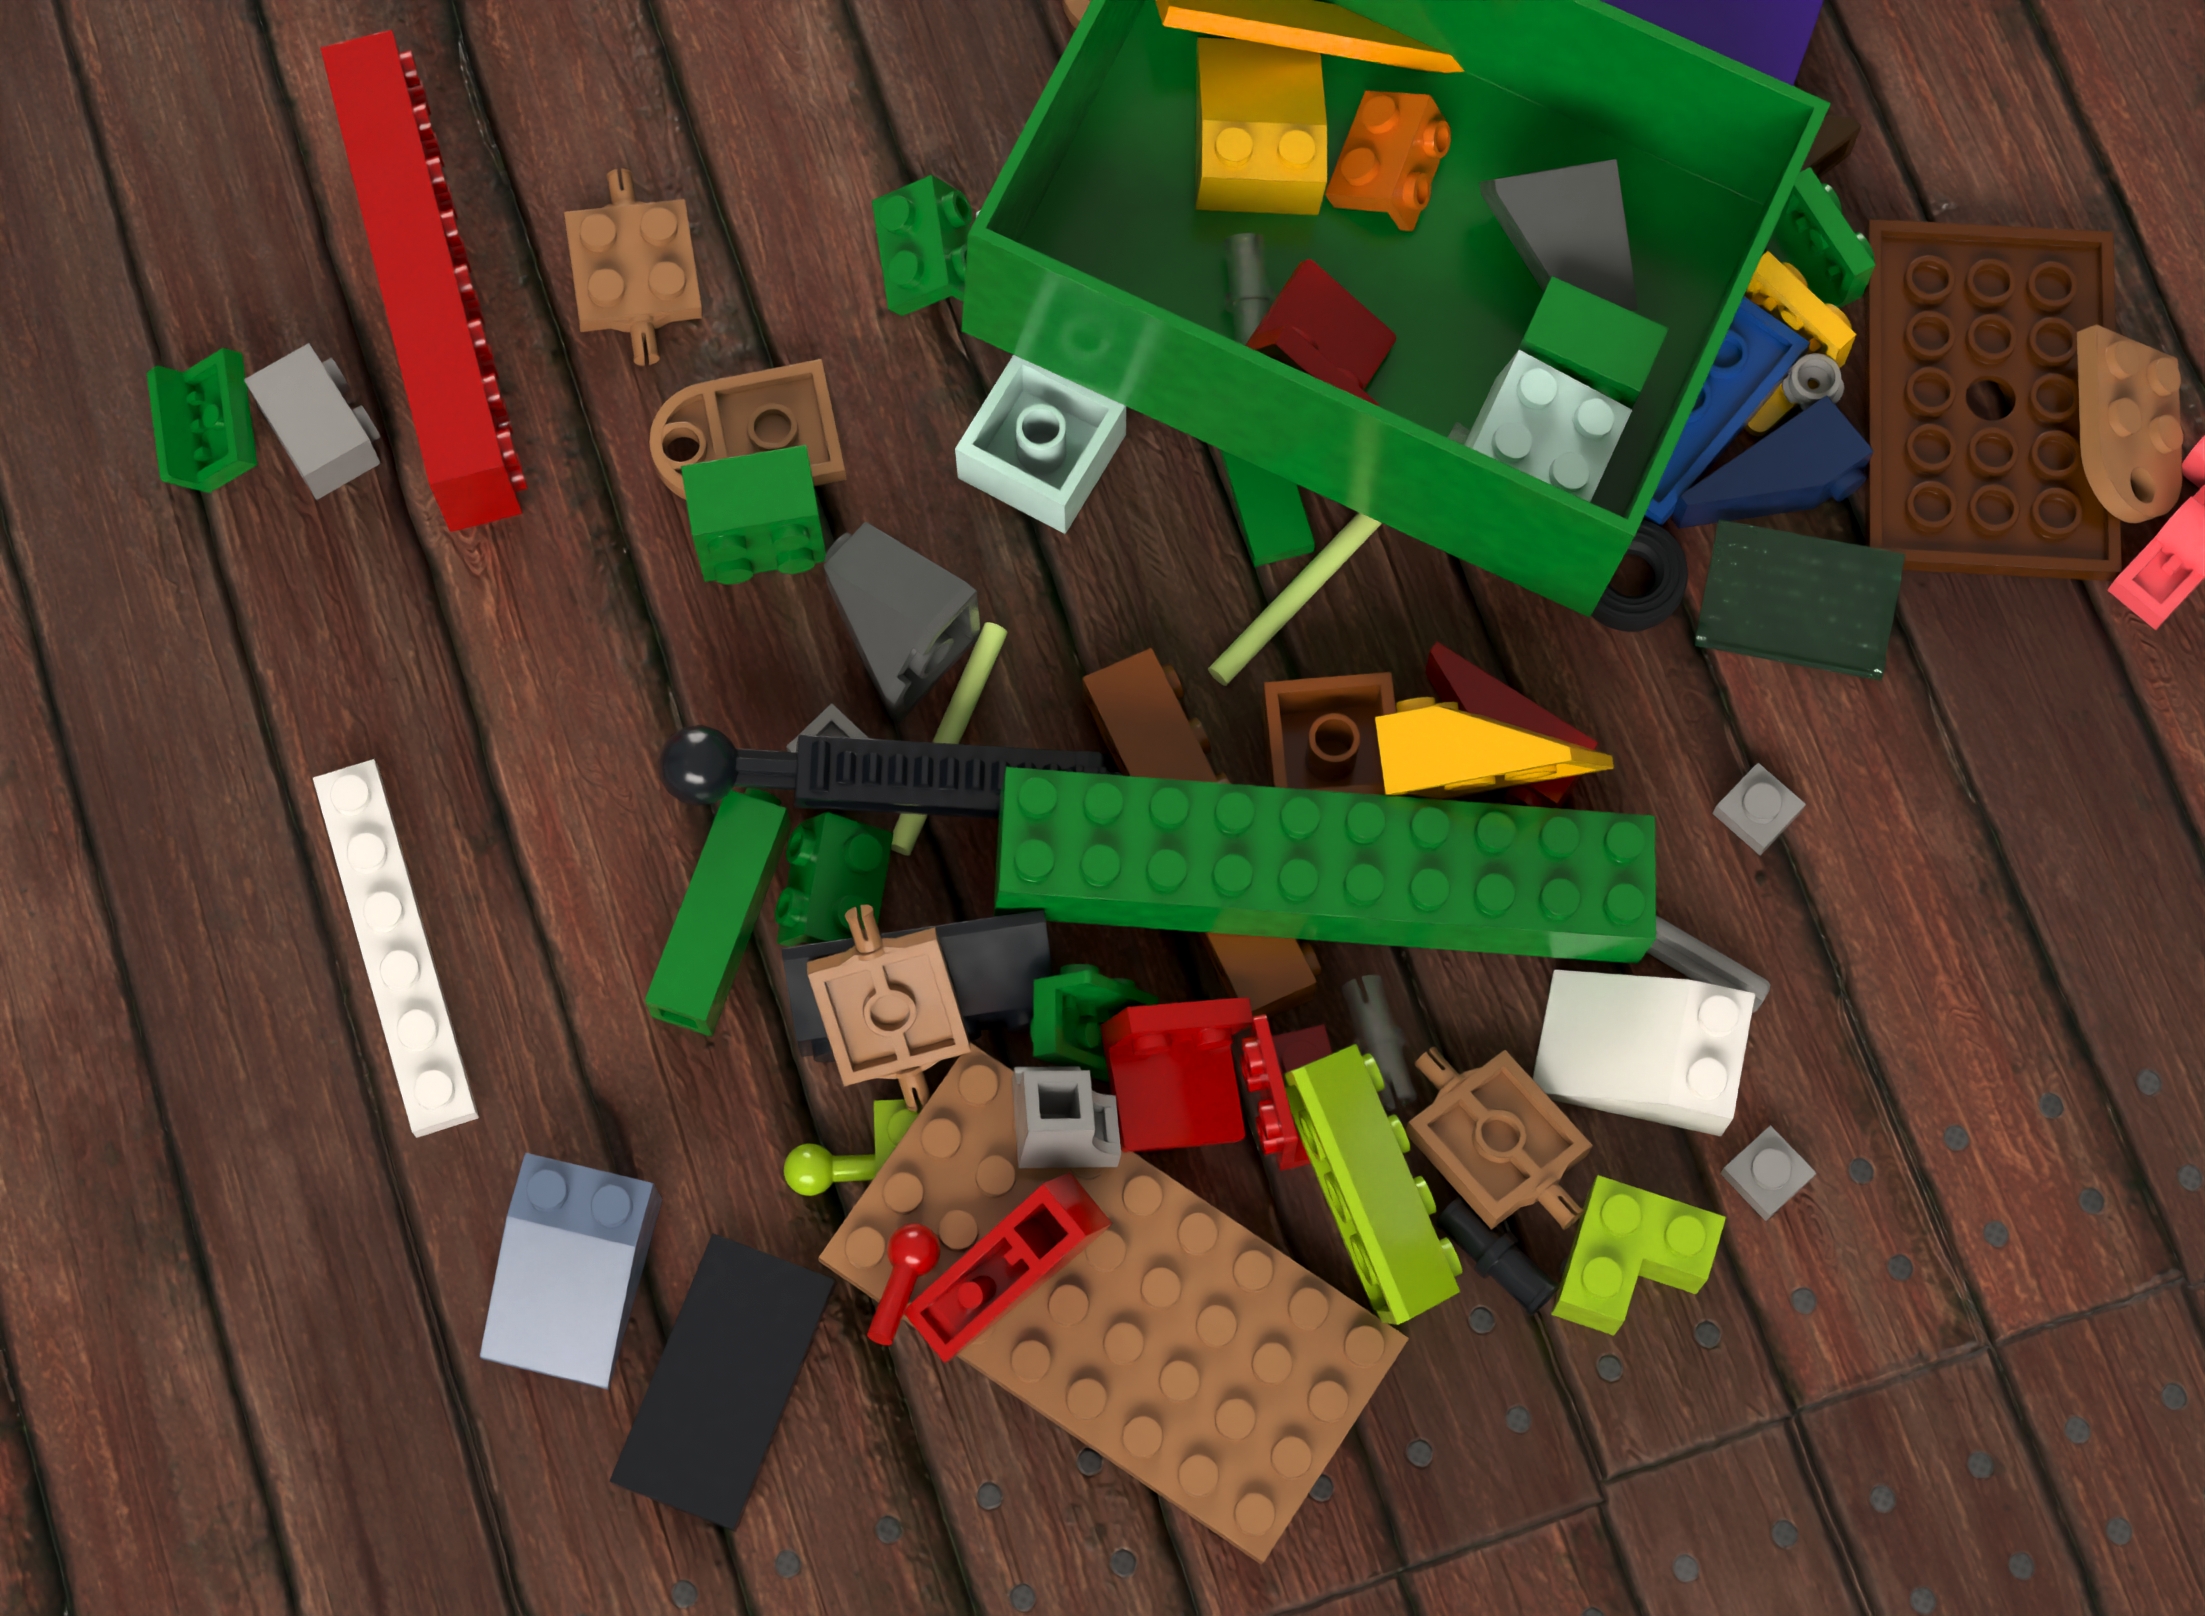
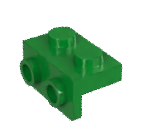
(922, 243)
(1821, 243)
(202, 422)
(831, 871)
(1070, 1015)

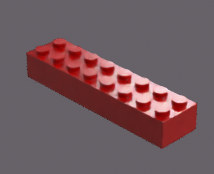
(425, 281)

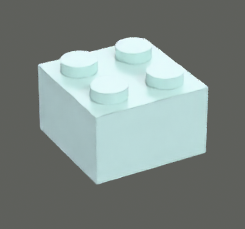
(1549, 426)
(1040, 443)

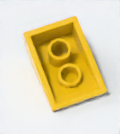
(1259, 128)
(1457, 753)

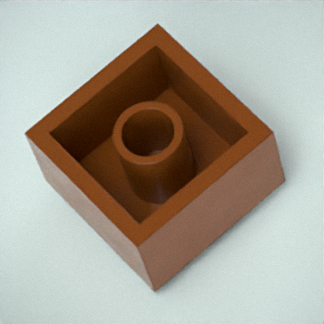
(1326, 732)

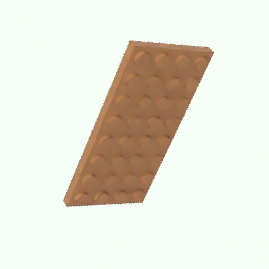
(1161, 1342)

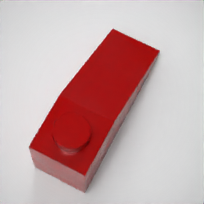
(1485, 695)
(1007, 1265)

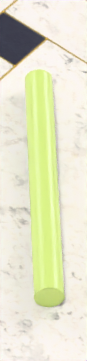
(1292, 598)
(956, 719)

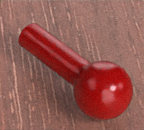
(912, 1253)

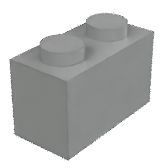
(314, 421)

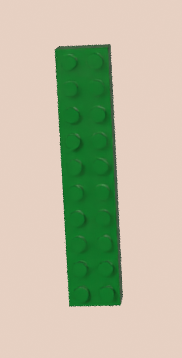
(1326, 865)

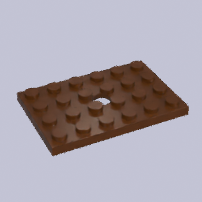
(1964, 310)

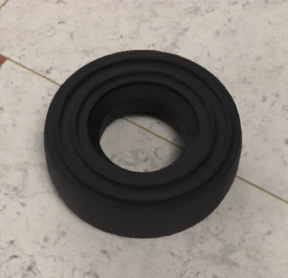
(1658, 603)

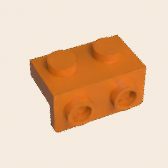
(1391, 156)

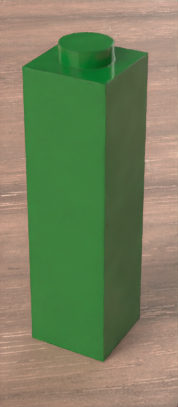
(719, 911)

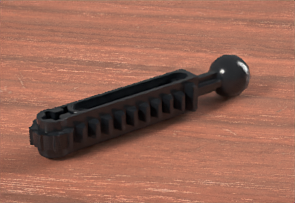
(859, 773)

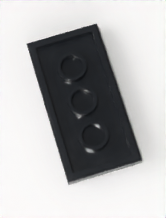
(723, 1382)

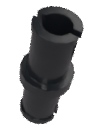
(1497, 1256)

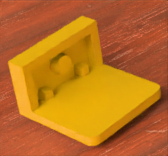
(1785, 295)

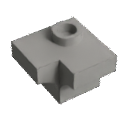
(1063, 1119)

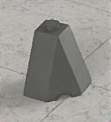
(1569, 227)
(901, 614)

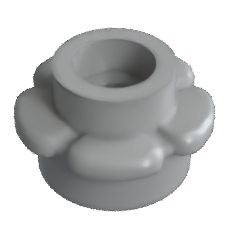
(1817, 368)

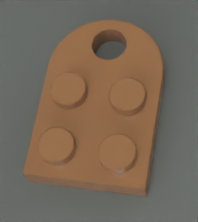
(751, 416)
(2129, 424)

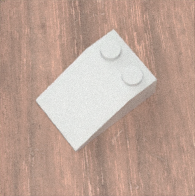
(1645, 1047)

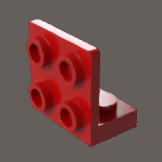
(1323, 332)
(1262, 1069)
(1176, 1073)

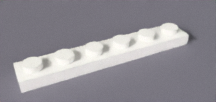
(395, 949)

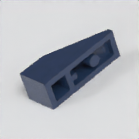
(1784, 472)

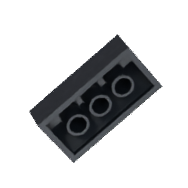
(987, 961)

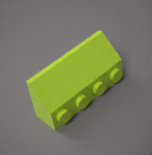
(1369, 1185)

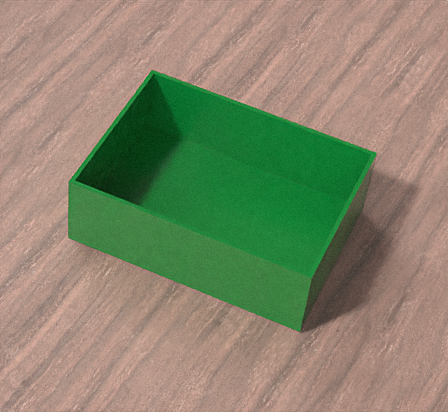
(1121, 285)

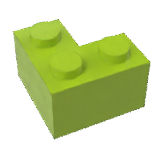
(1632, 1236)

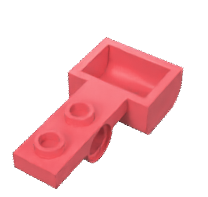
(2173, 560)

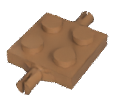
(633, 266)
(889, 1007)
(1498, 1138)

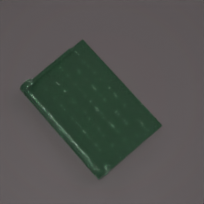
(1799, 600)

